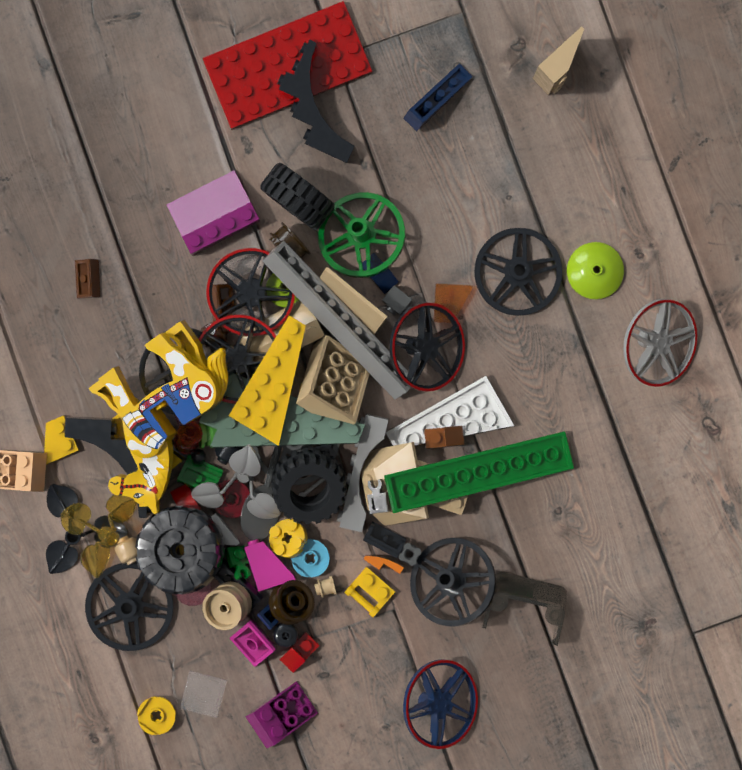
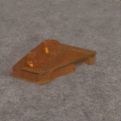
(451, 297)

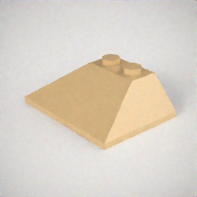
(388, 461)

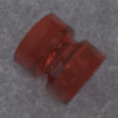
(188, 437)

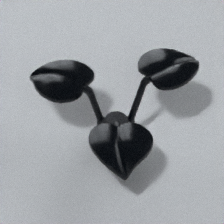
(58, 553)

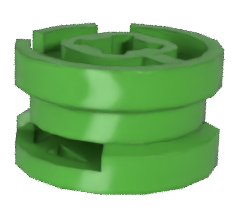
(208, 435)

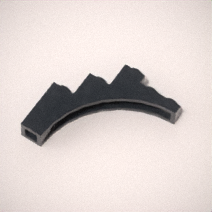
(299, 86)
(101, 433)

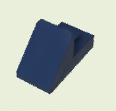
(385, 279)

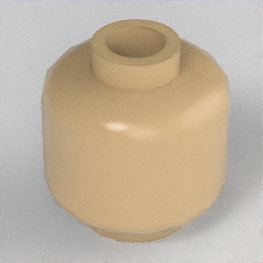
(126, 550)

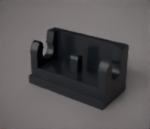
(384, 539)

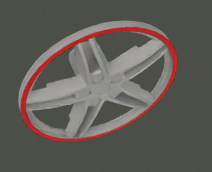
(659, 341)

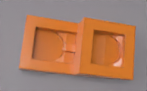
(378, 561)

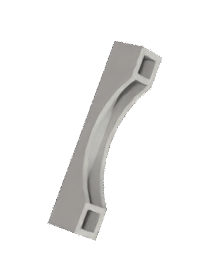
(354, 511)

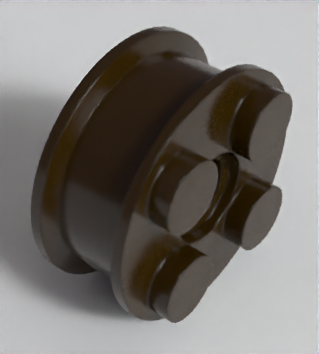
(291, 240)
(281, 605)

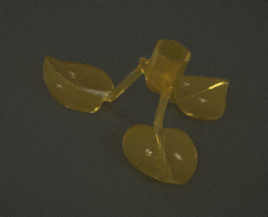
(76, 517)

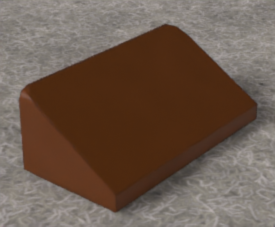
(87, 278)
(220, 294)

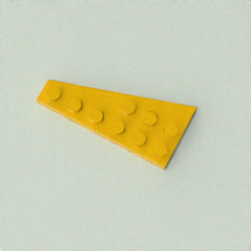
(267, 394)

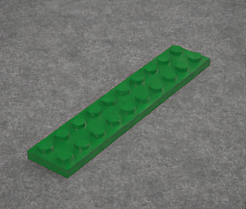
(478, 472)

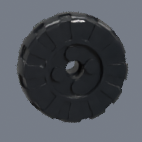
(160, 552)

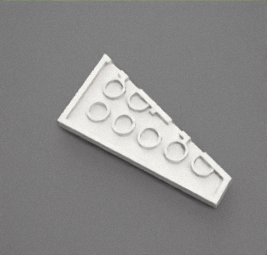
(473, 408)

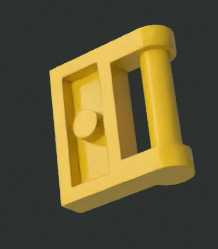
(374, 587)

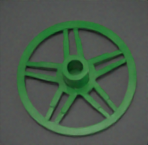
(362, 233)

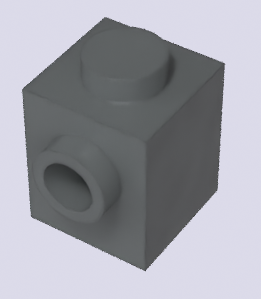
(397, 301)

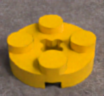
(278, 535)
(145, 715)

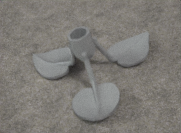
(245, 464)

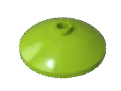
(585, 280)

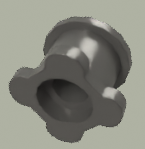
(411, 560)

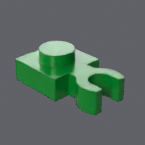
(238, 559)

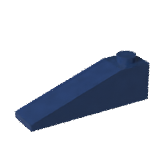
(437, 97)

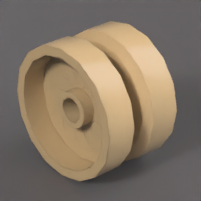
(227, 605)

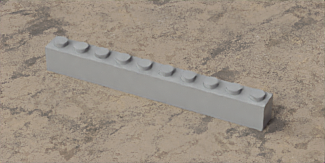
(336, 317)

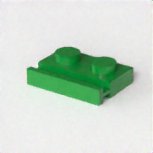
(194, 474)

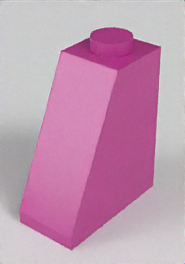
(266, 566)

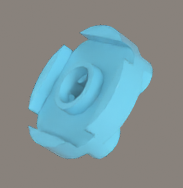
(312, 569)

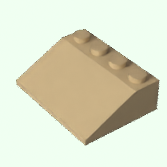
(553, 70)
(355, 302)
(333, 382)

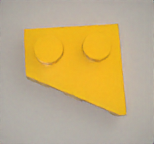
(56, 443)

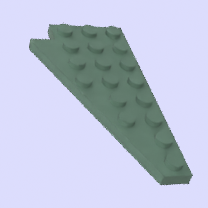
(298, 429)

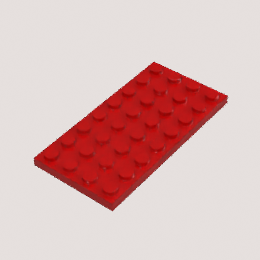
(249, 71)

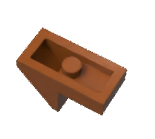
(444, 437)

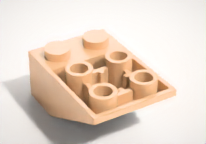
(22, 470)

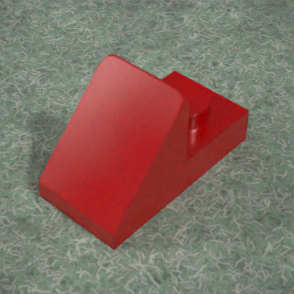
(299, 652)

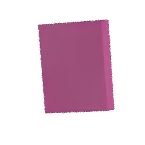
(253, 642)

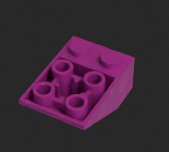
(281, 715)

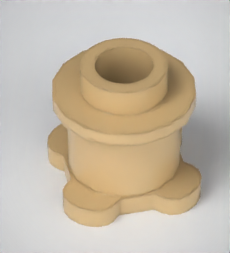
(325, 587)

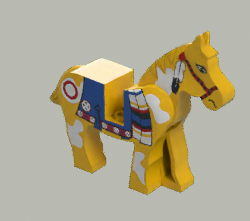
(195, 390)

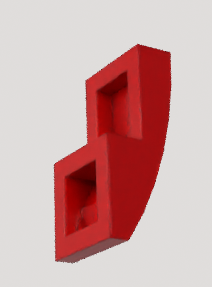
(183, 497)

